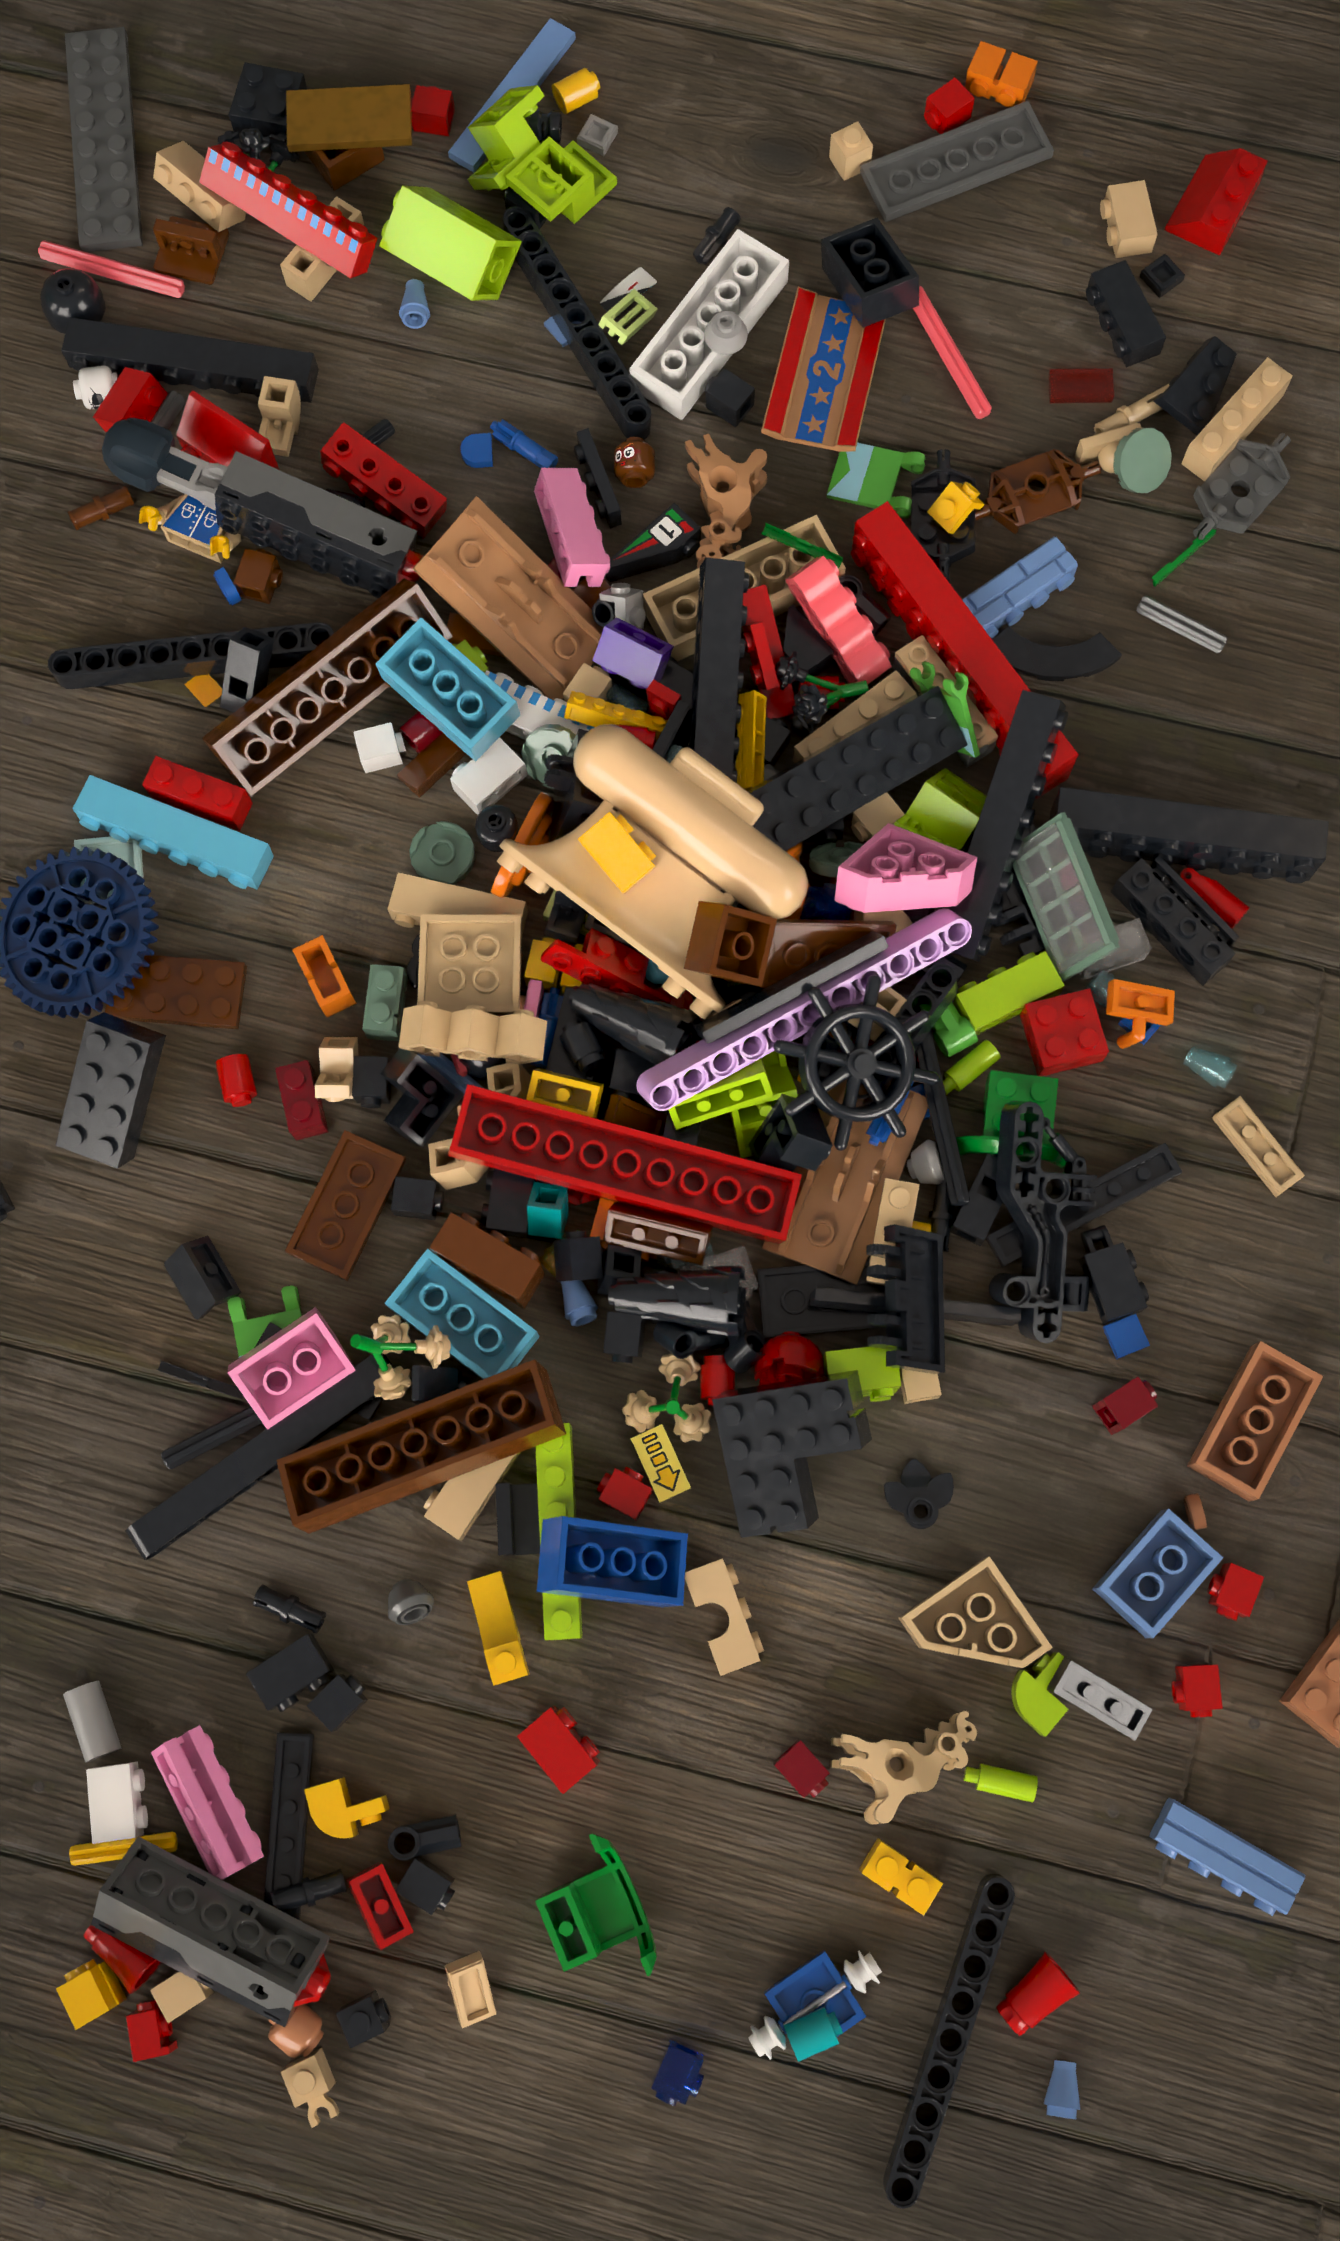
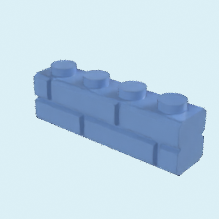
(1022, 586)
(1226, 1856)

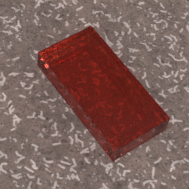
(1081, 385)

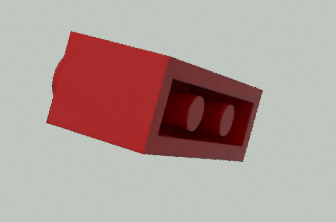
(197, 793)

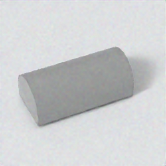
(92, 1721)

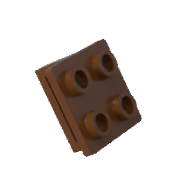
(189, 249)

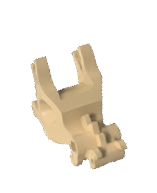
(903, 1769)

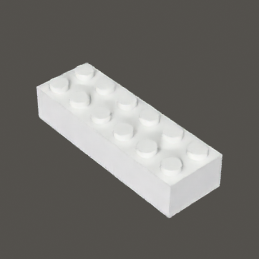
(677, 359)

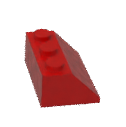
(1217, 198)
(217, 435)

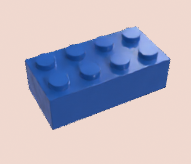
(612, 1562)

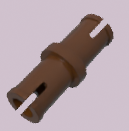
(100, 508)

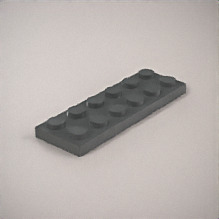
(956, 161)

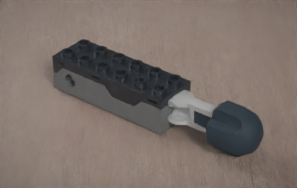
(270, 508)

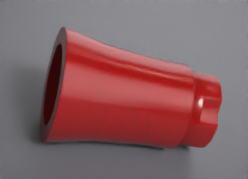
(126, 1962)
(1037, 1995)

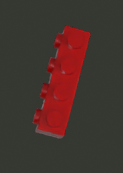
(382, 480)

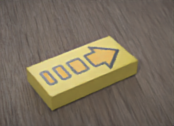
(660, 1463)

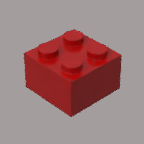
(1064, 1032)
(560, 1748)

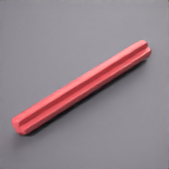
(111, 269)
(952, 357)

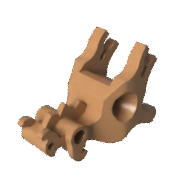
(725, 494)

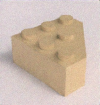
(977, 1620)

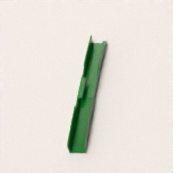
(799, 544)
(1170, 567)

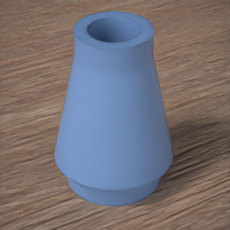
(414, 306)
(578, 1303)
(1062, 2092)

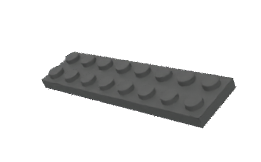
(103, 139)

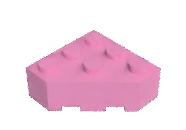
(904, 873)

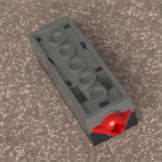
(213, 1932)

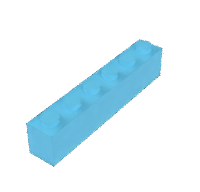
(173, 833)

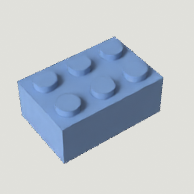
(1157, 1573)

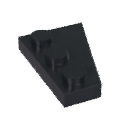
(1198, 387)

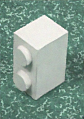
(489, 777)
(116, 1802)

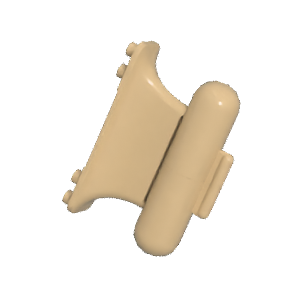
(702, 845)

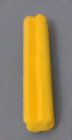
(115, 1850)

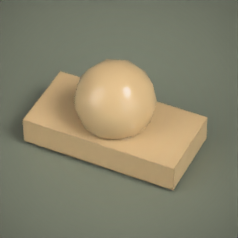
(1102, 447)
(470, 1989)

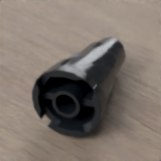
(640, 1024)
(691, 1298)

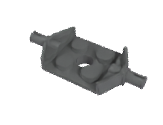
(1251, 466)

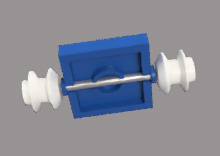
(810, 1989)

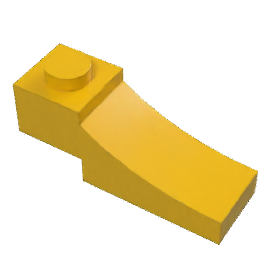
(498, 1628)

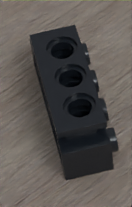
(1173, 919)

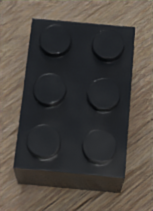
(870, 272)

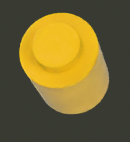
(576, 90)

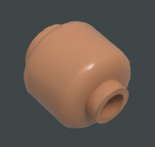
(300, 2034)

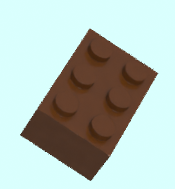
(488, 1259)

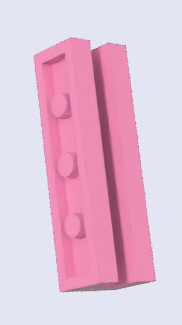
(571, 526)
(207, 1803)

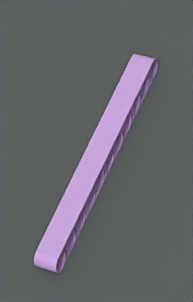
(795, 1022)

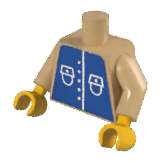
(191, 526)

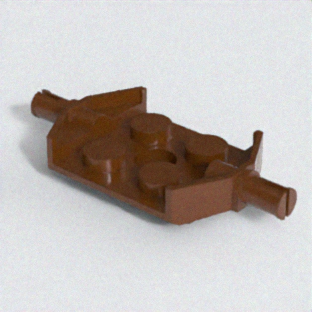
(1016, 505)

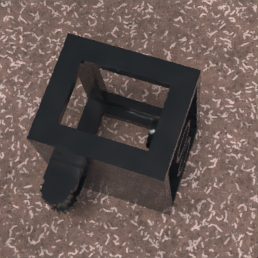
(571, 797)

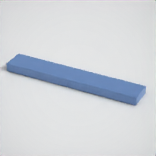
(529, 70)

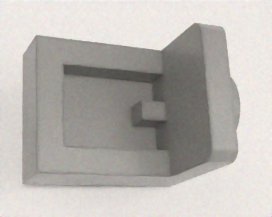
(627, 603)

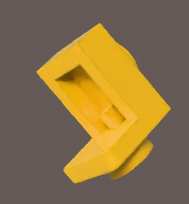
(955, 505)

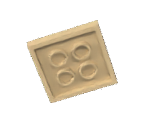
(470, 961)

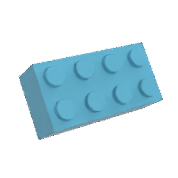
(448, 689)
(480, 1329)

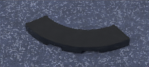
(1057, 663)

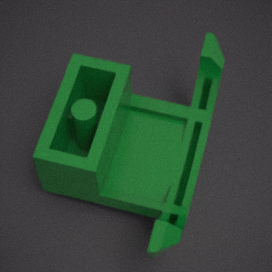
(1000, 1090)
(597, 1913)

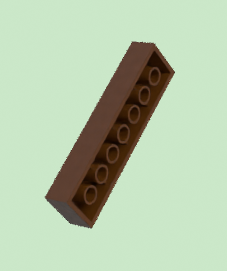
(318, 691)
(420, 1447)

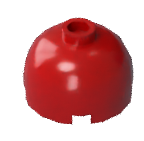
(789, 1358)

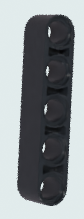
(924, 993)

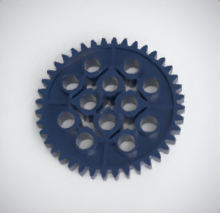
(90, 983)

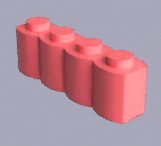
(838, 622)

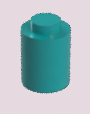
(813, 2033)

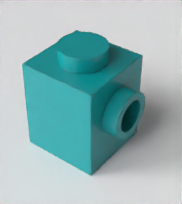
(547, 1210)

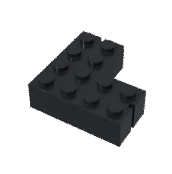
(769, 1435)

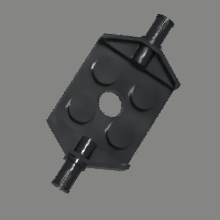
(937, 542)

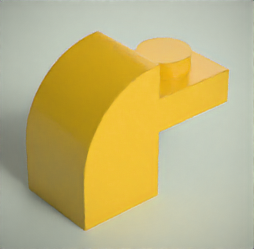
(335, 1814)

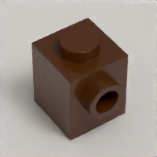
(258, 575)

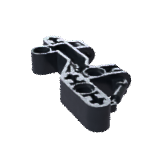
(1038, 1219)

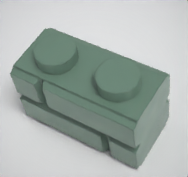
(385, 1002)

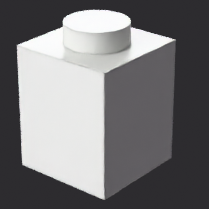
(379, 747)

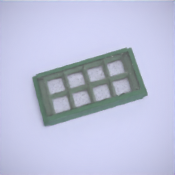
(1064, 898)

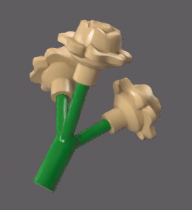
(393, 1336)
(690, 1420)

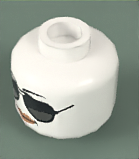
(94, 385)

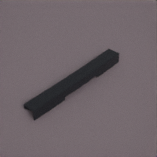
(200, 1380)

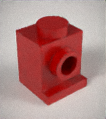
(149, 2032)

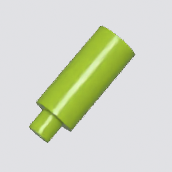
(970, 1066)
(1003, 1782)

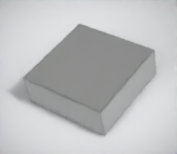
(597, 135)

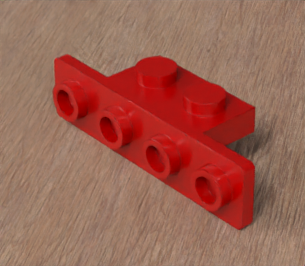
(765, 650)
(604, 964)

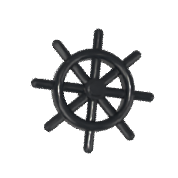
(857, 1062)

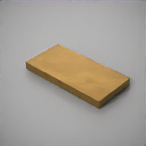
(349, 117)

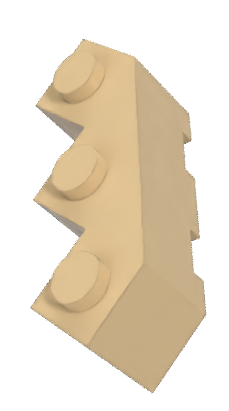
(473, 1033)
(454, 1172)

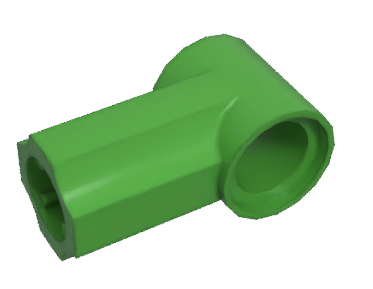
(952, 1031)

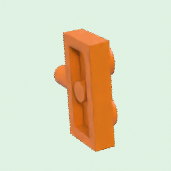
(1142, 1005)

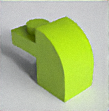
(1032, 1698)

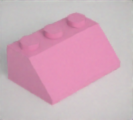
(291, 1368)

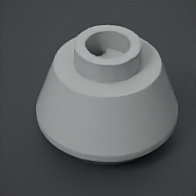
(726, 333)
(926, 1164)

